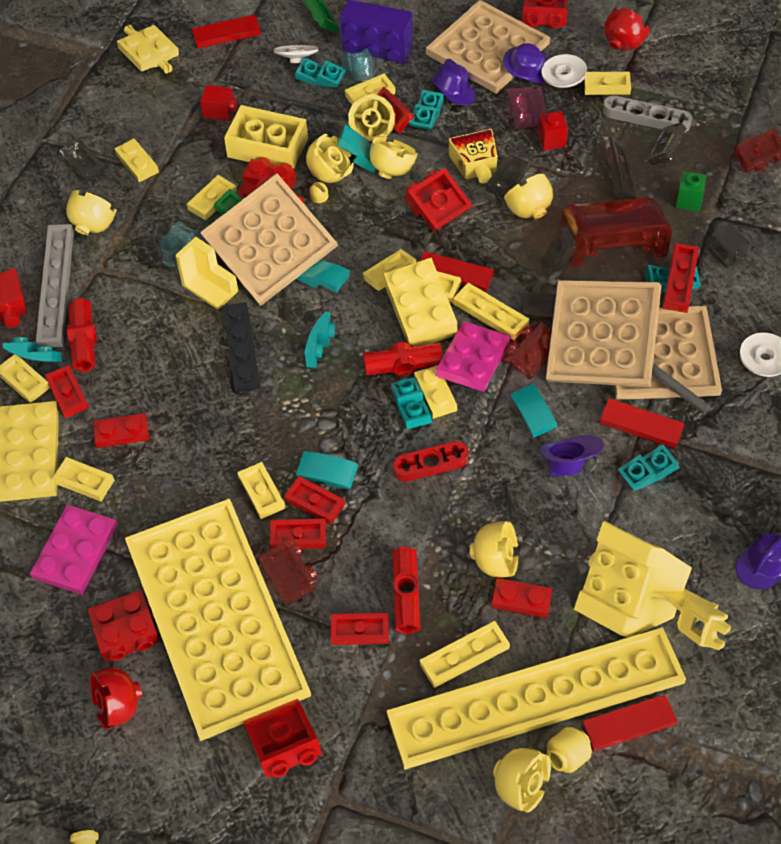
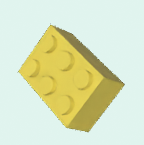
(266, 135)
(420, 303)

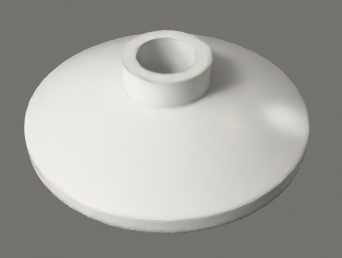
(296, 52)
(564, 70)
(762, 346)

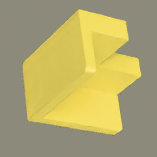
(203, 275)

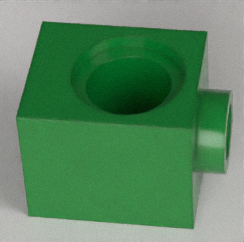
(691, 191)

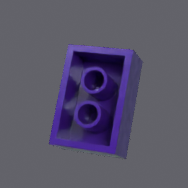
(378, 28)

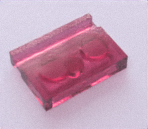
(526, 106)

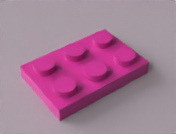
(473, 356)
(74, 549)

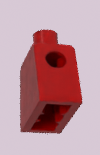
(11, 298)

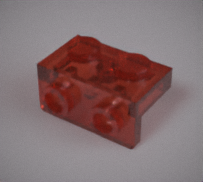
(759, 151)
(531, 350)
(288, 571)

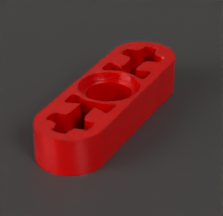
(410, 461)

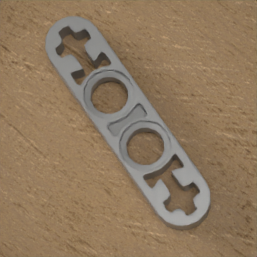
(648, 110)

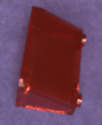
(617, 225)

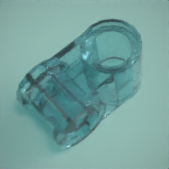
(360, 65)
(175, 241)

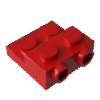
(545, 13)
(261, 167)
(437, 199)
(123, 626)
(283, 739)

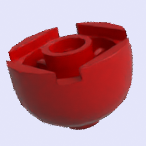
(625, 29)
(115, 696)

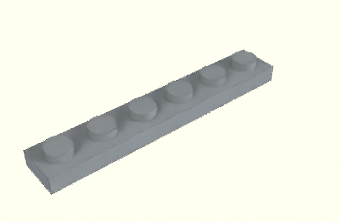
(55, 286)

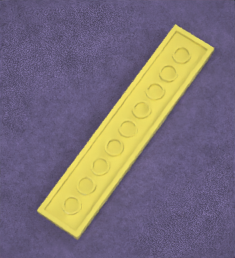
(534, 697)

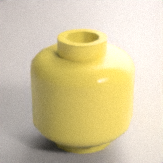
(569, 750)

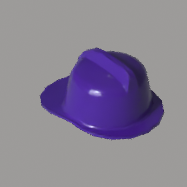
(525, 62)
(453, 83)
(569, 455)
(761, 562)

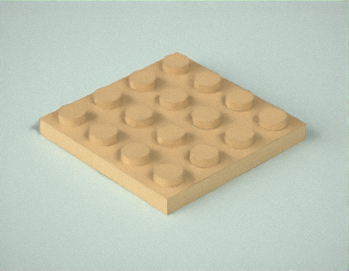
(480, 42)
(269, 239)
(604, 333)
(684, 352)

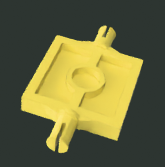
(148, 48)

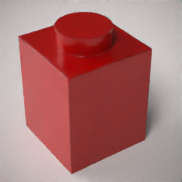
(218, 102)
(552, 130)

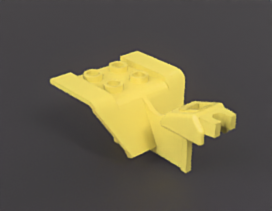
(642, 586)

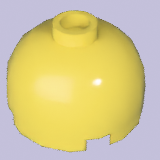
(372, 117)
(391, 157)
(327, 160)
(530, 198)
(89, 213)
(494, 549)
(520, 778)

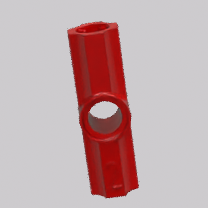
(81, 335)
(402, 358)
(406, 604)

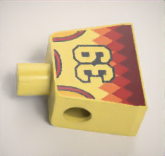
(474, 155)

